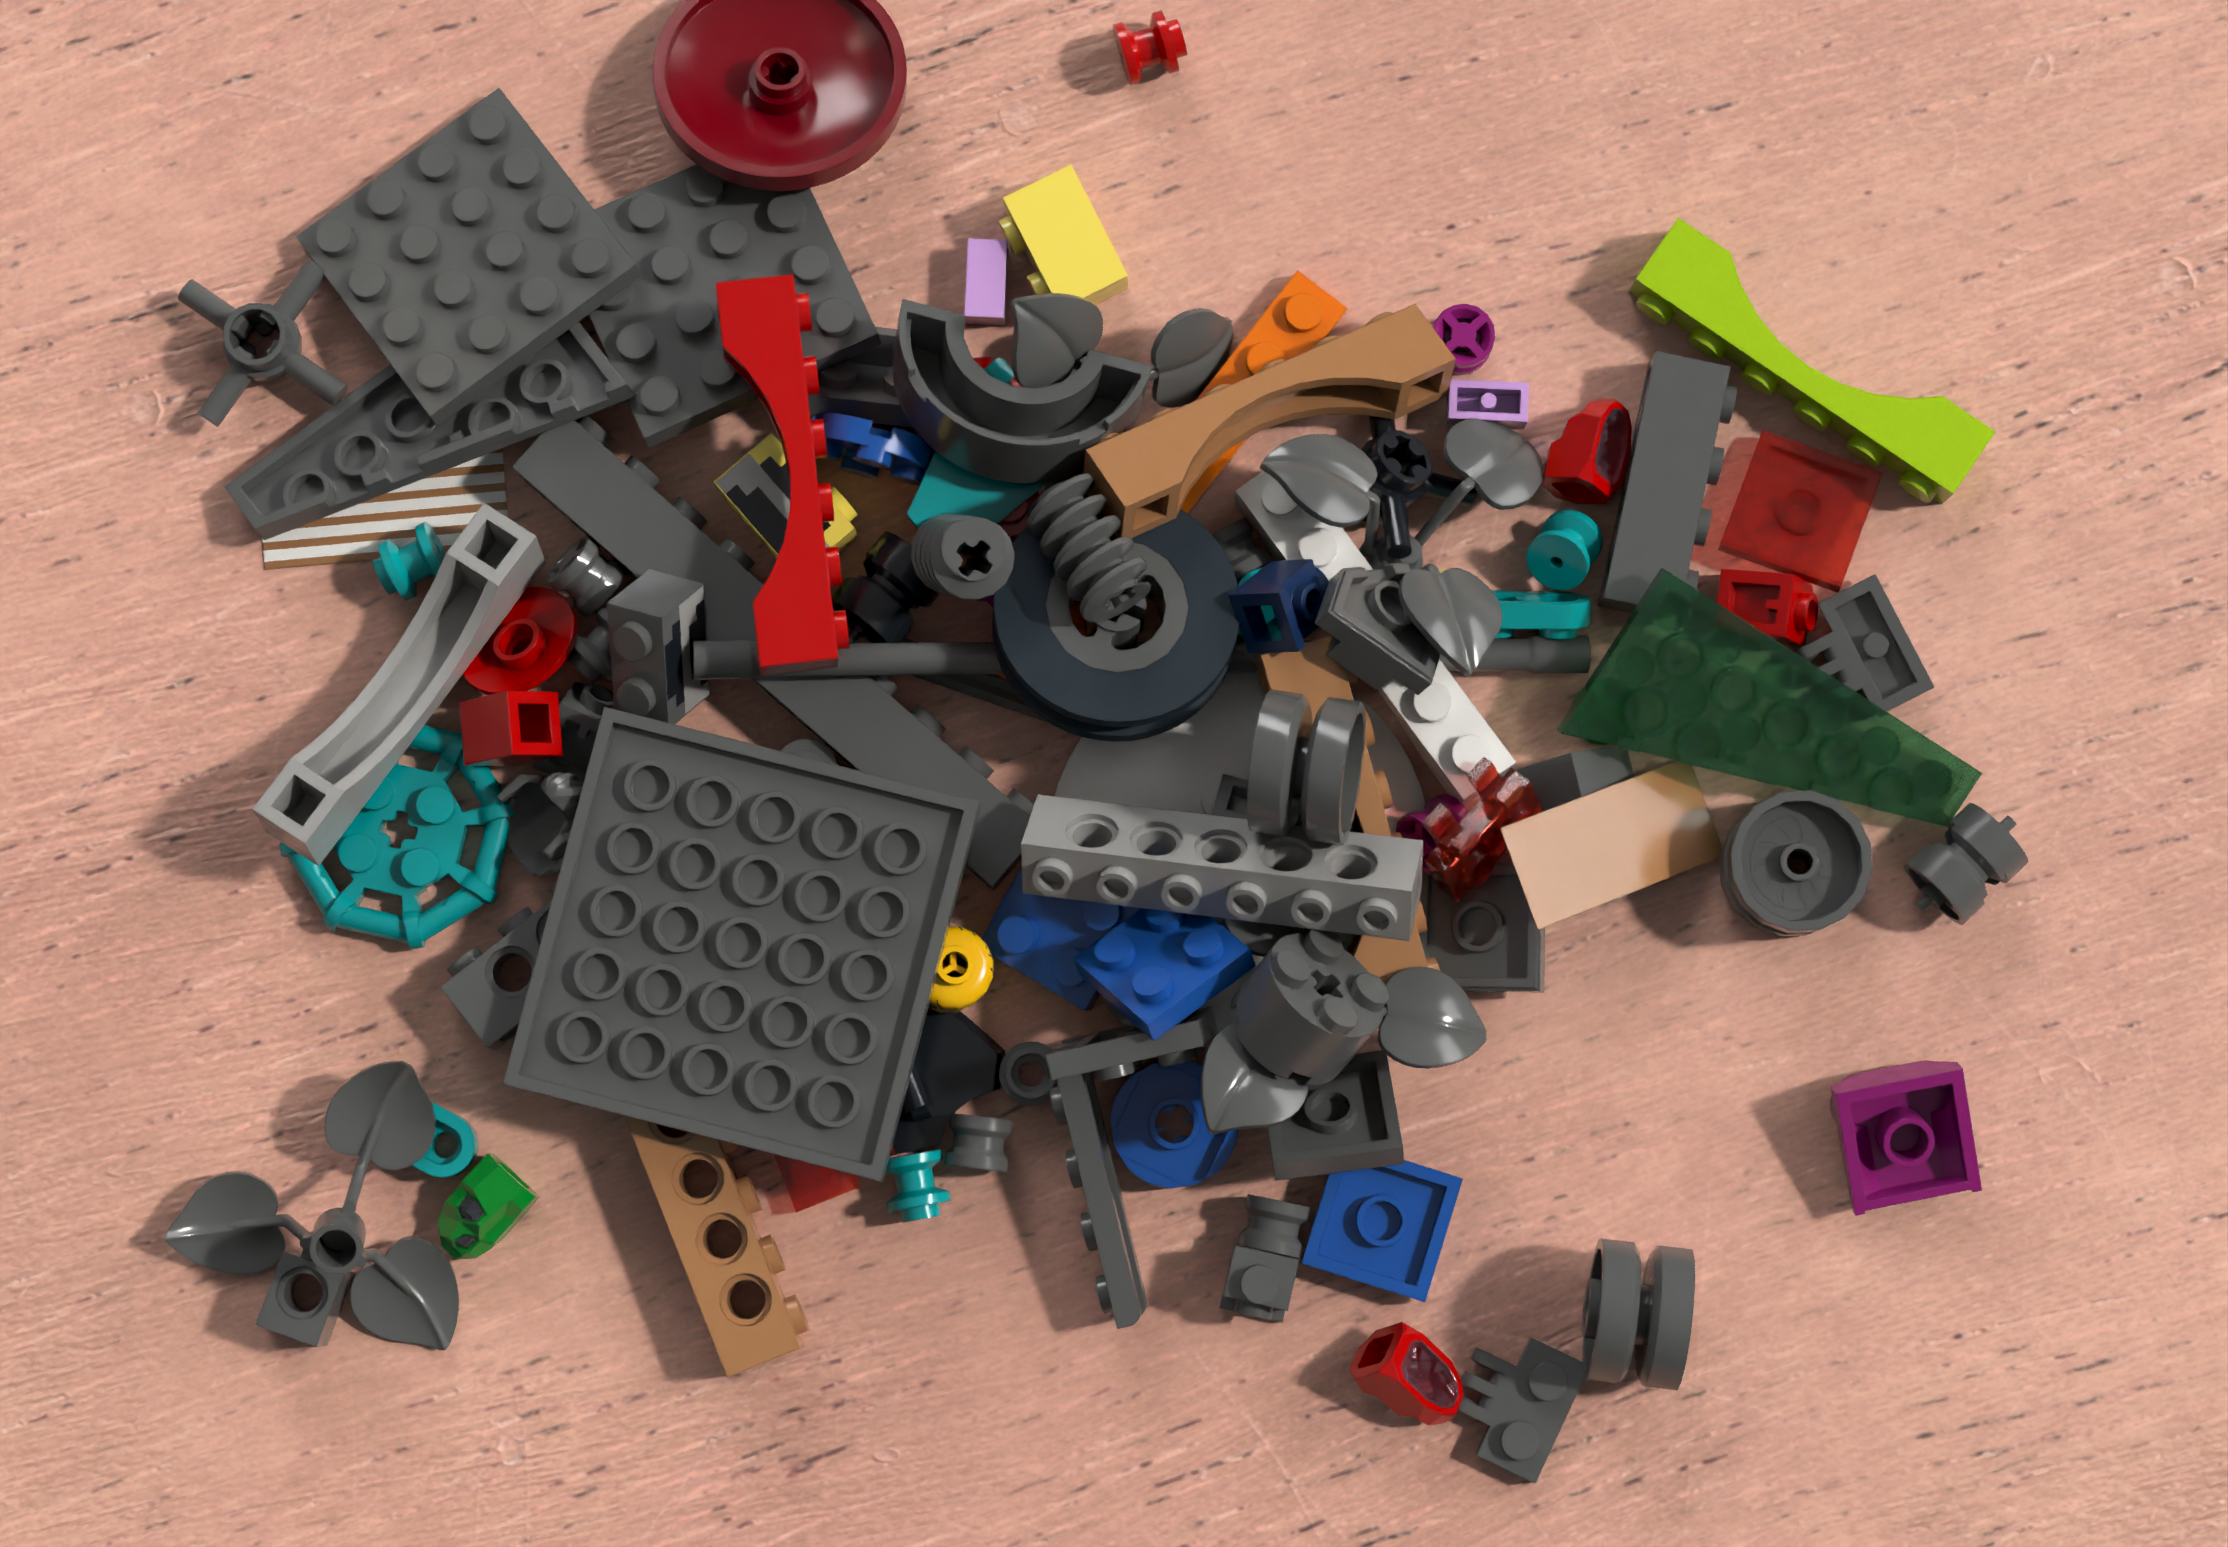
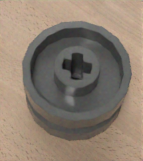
(1306, 767)
(1807, 827)
(1649, 1314)

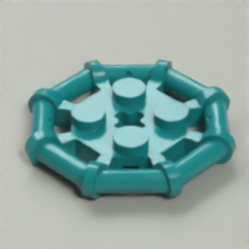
(421, 861)

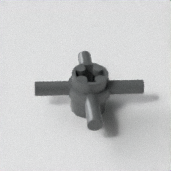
(284, 354)

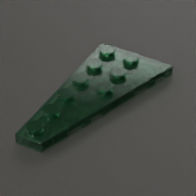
(1734, 701)

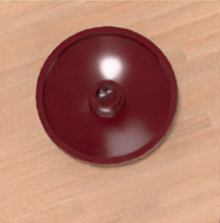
(779, 87)

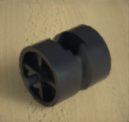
(881, 601)

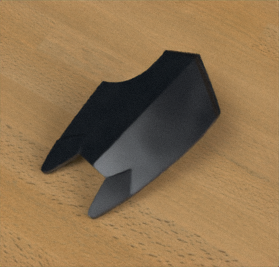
(949, 1070)

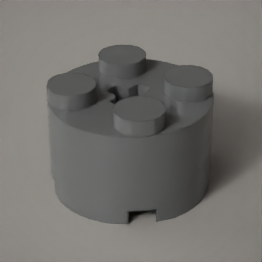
(1308, 1007)

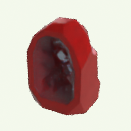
(1590, 455)
(1408, 1374)

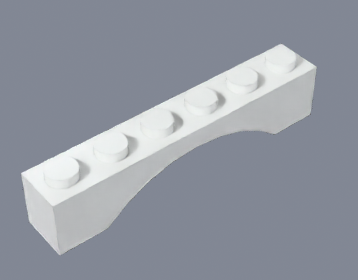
(1438, 720)

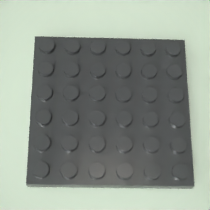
(742, 943)

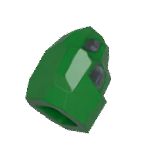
(483, 1209)

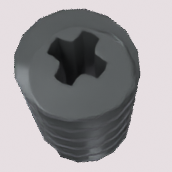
(985, 548)
(1084, 549)

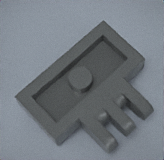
(1869, 646)
(1523, 1405)

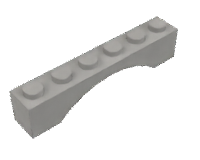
(344, 765)

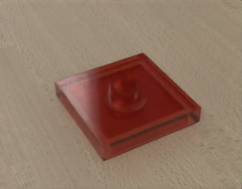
(1800, 511)

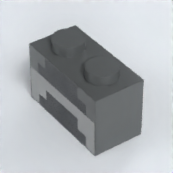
(653, 646)

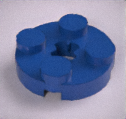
(870, 448)
(1137, 1138)

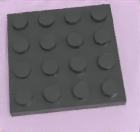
(469, 256)
(666, 322)

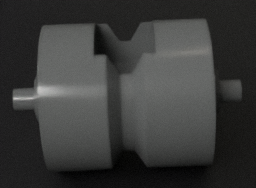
(1975, 854)

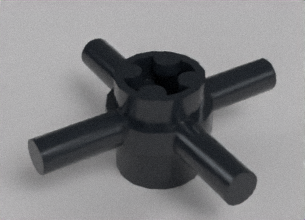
(1403, 477)

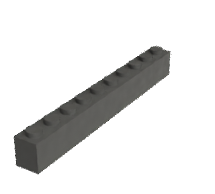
(846, 712)

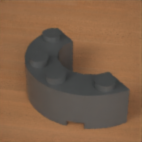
(1002, 427)

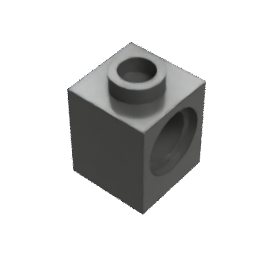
(283, 1314)

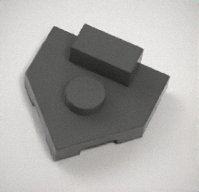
(1373, 630)

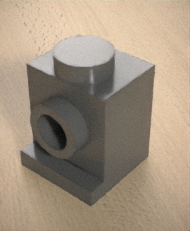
(1259, 1283)

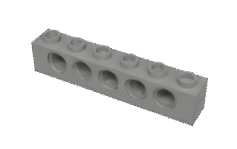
(1220, 868)

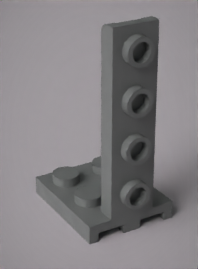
(1091, 1163)

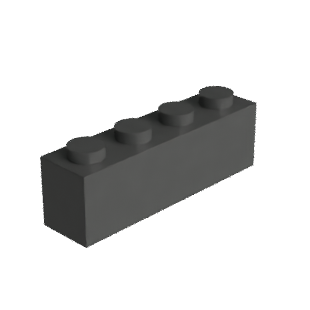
(1667, 476)

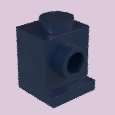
(1295, 594)

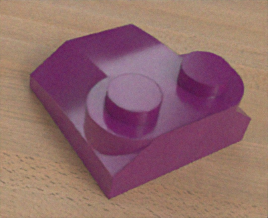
(1905, 1134)

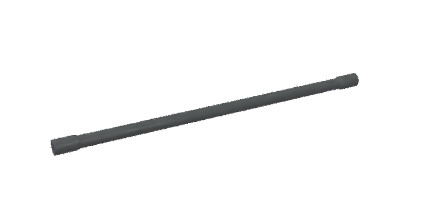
(740, 658)

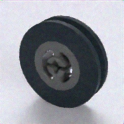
(1100, 681)

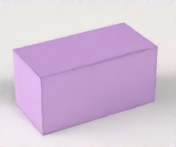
(986, 281)
(1489, 401)

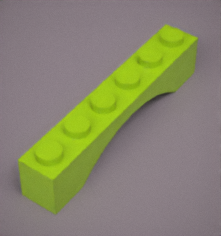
(1918, 438)

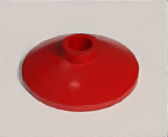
(526, 644)

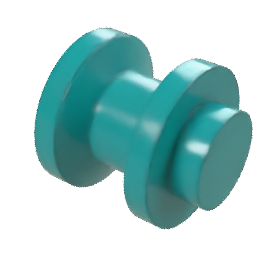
(1564, 549)
(404, 566)
(916, 1187)

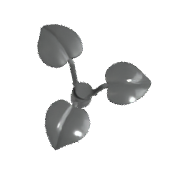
(1060, 329)
(1451, 607)
(1422, 1026)
(400, 1295)

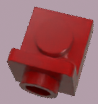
(1771, 602)

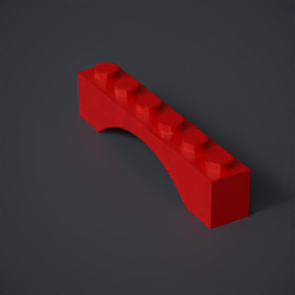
(764, 346)

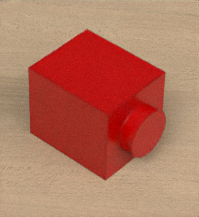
(511, 728)

